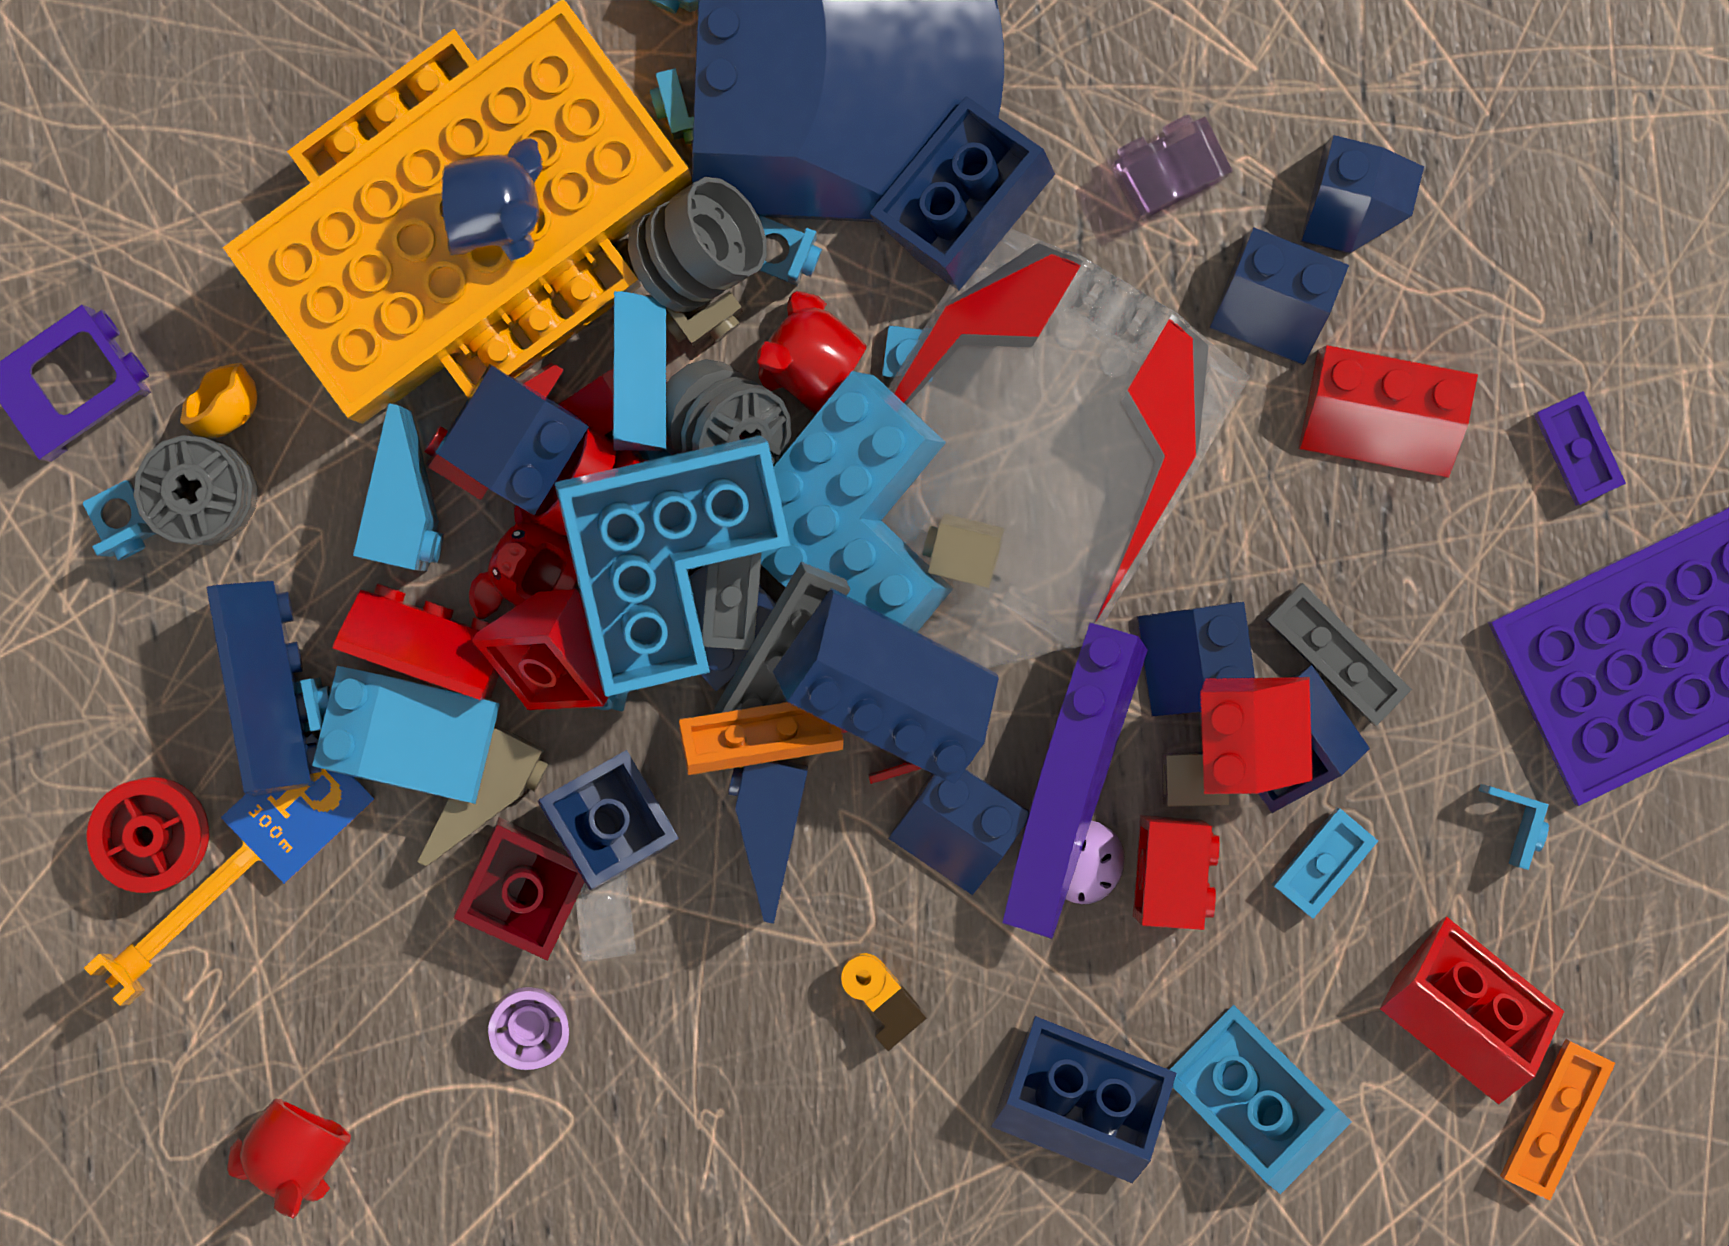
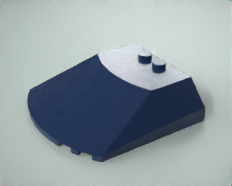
(833, 98)

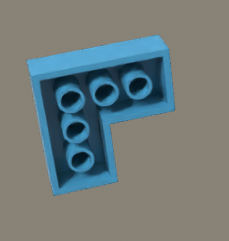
(841, 485)
(639, 534)

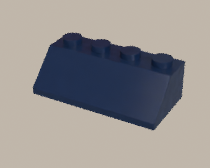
(262, 686)
(889, 686)

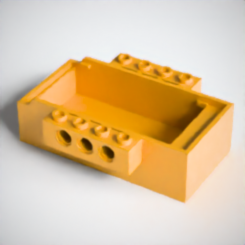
(362, 251)

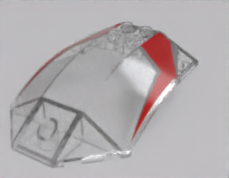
(1067, 424)

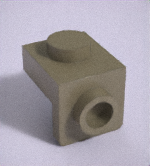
(714, 320)

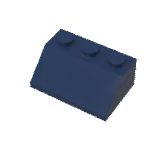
(963, 192)
(1084, 1100)

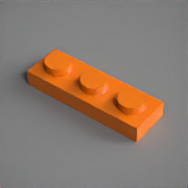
(755, 737)
(1557, 1119)

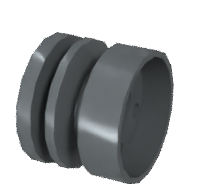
(697, 245)
(719, 405)
(223, 501)

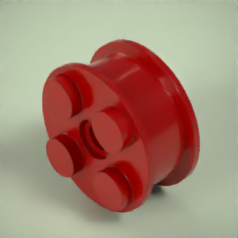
(177, 827)

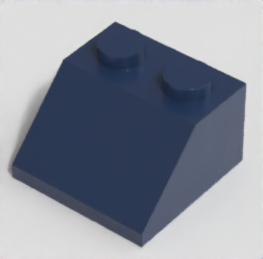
(1278, 295)
(512, 439)
(1188, 649)
(1334, 744)
(608, 820)
(960, 828)

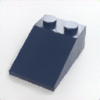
(767, 817)

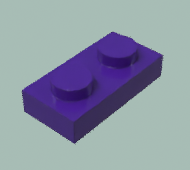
(1579, 448)

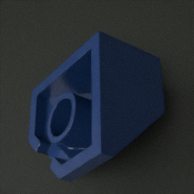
(1359, 194)

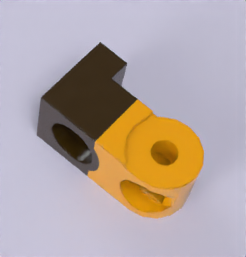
(870, 980)

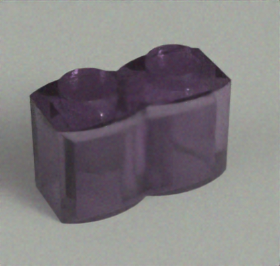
(1170, 167)

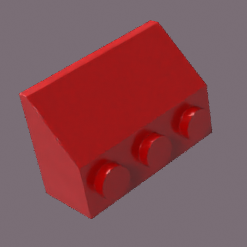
(1387, 411)
(417, 641)
(1473, 1011)

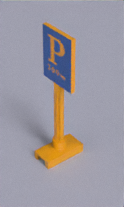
(275, 828)

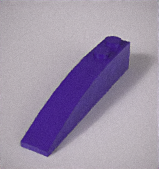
(1073, 776)

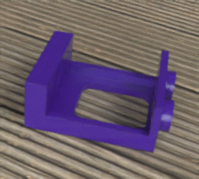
(29, 406)

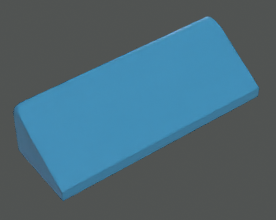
(639, 373)

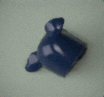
(492, 201)

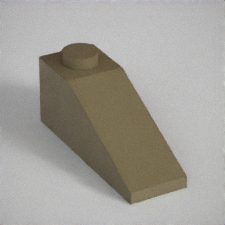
(509, 770)

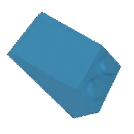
(399, 506)
(405, 734)
(1257, 1100)

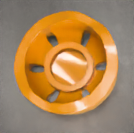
(221, 402)

